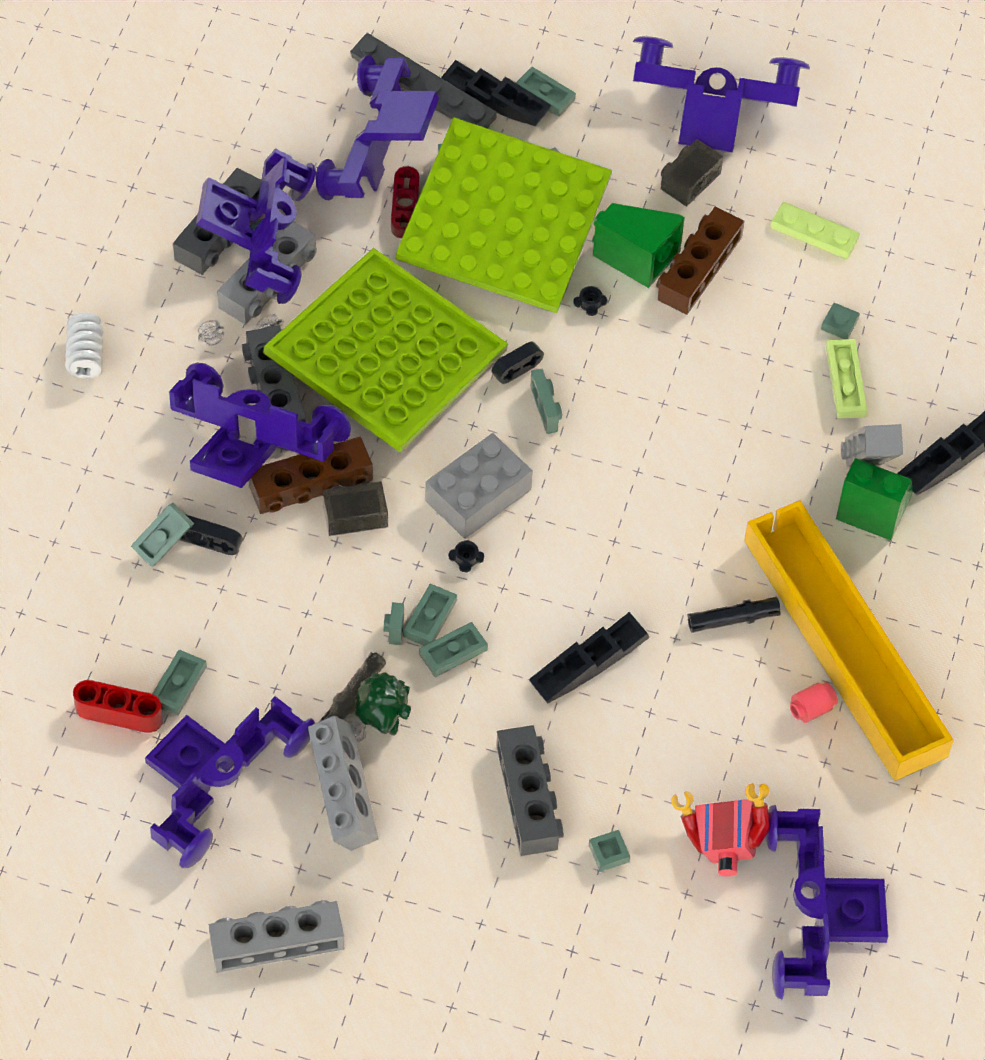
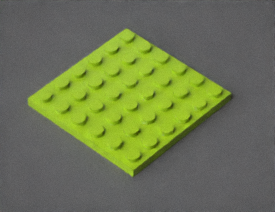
(504, 215)
(386, 349)

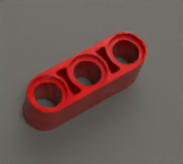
(108, 695)

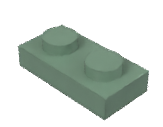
(548, 90)
(542, 392)
(162, 534)
(430, 615)
(453, 649)
(179, 681)

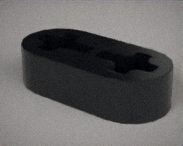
(517, 362)

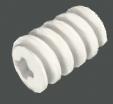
(84, 345)

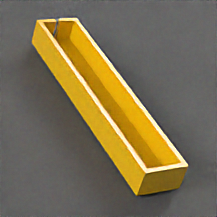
(848, 641)

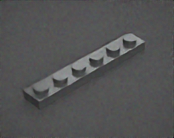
(451, 100)

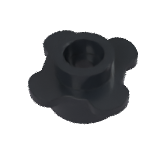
(593, 294)
(466, 548)

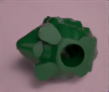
(382, 702)

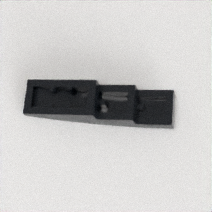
(502, 96)
(946, 456)
(588, 659)

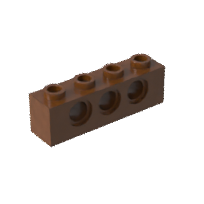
(700, 260)
(293, 472)

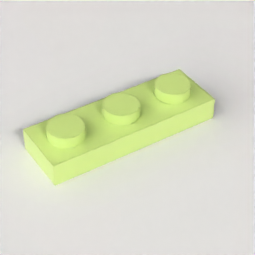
(815, 230)
(846, 378)

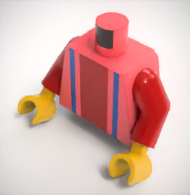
(727, 829)

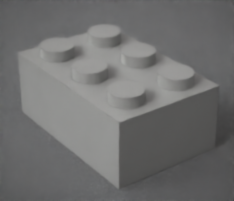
(478, 485)

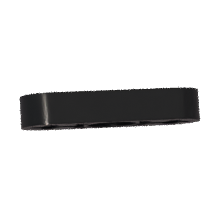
(213, 536)

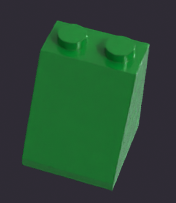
(637, 240)
(873, 499)

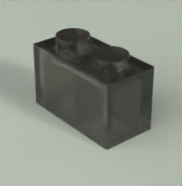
(691, 172)
(355, 508)

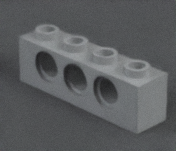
(294, 247)
(873, 444)
(343, 783)
(265, 949)

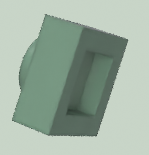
(840, 321)
(394, 623)
(609, 850)

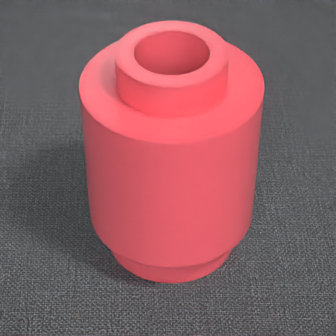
(813, 702)

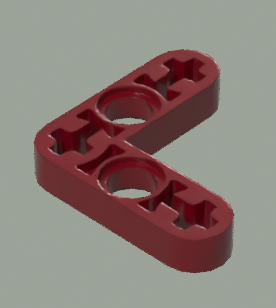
(404, 213)

